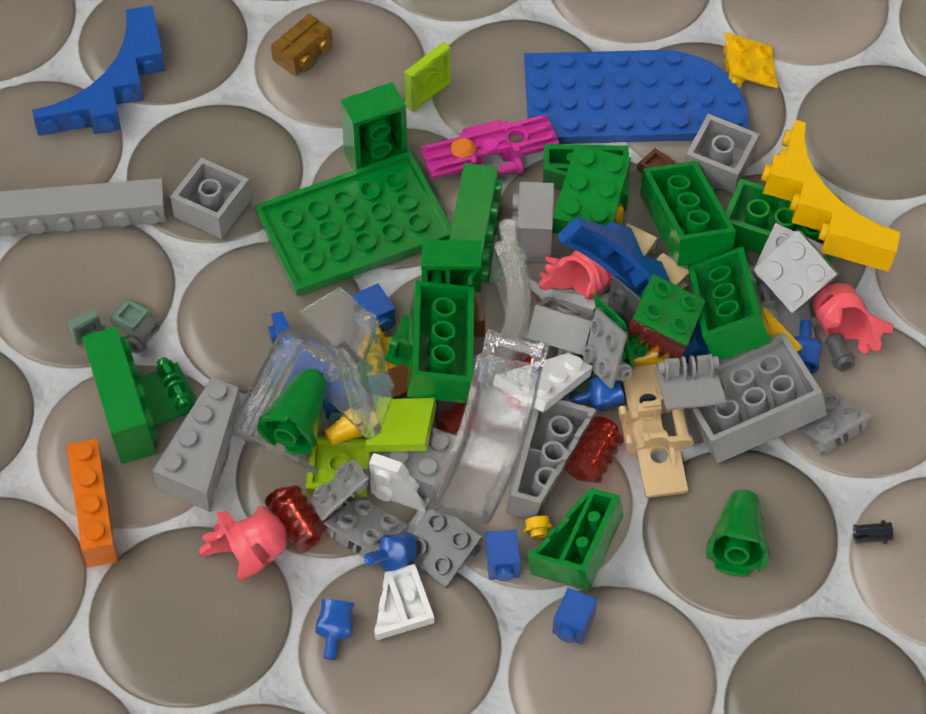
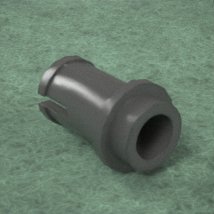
(143, 333)
(842, 358)

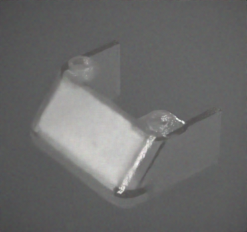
(287, 357)
(365, 385)

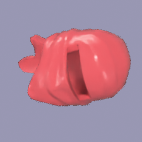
(576, 273)
(844, 312)
(252, 540)

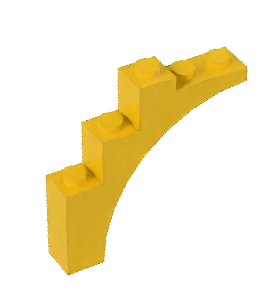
(815, 206)

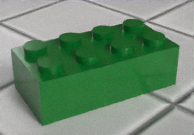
(477, 212)
(686, 212)
(755, 215)
(733, 308)
(441, 341)
(121, 394)

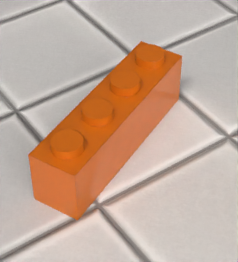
(92, 503)

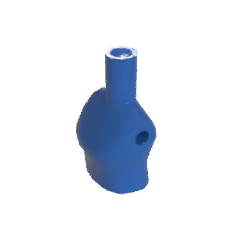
(810, 347)
(600, 395)
(394, 552)
(334, 624)

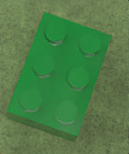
(374, 125)
(591, 187)

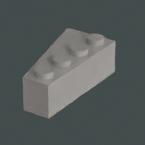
(200, 446)
(545, 454)

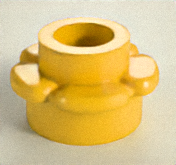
(538, 527)

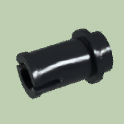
(873, 532)

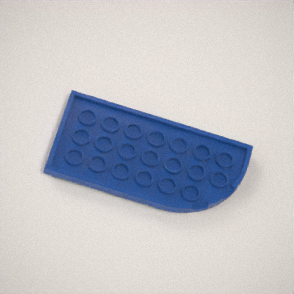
(629, 95)

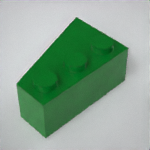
(558, 157)
(450, 261)
(579, 542)

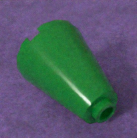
(296, 413)
(739, 536)

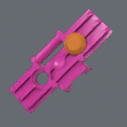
(488, 139)

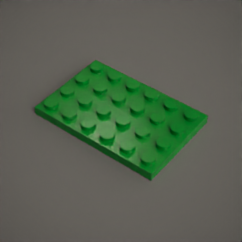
(353, 222)

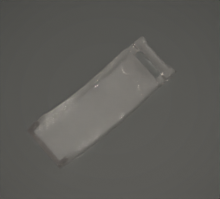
(513, 287)
(491, 430)

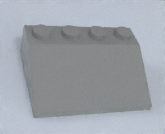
(765, 397)

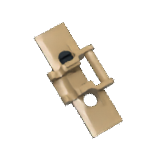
(645, 434)

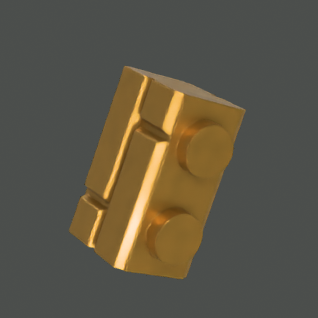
(302, 44)

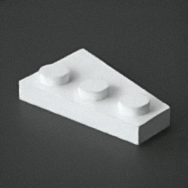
(560, 377)

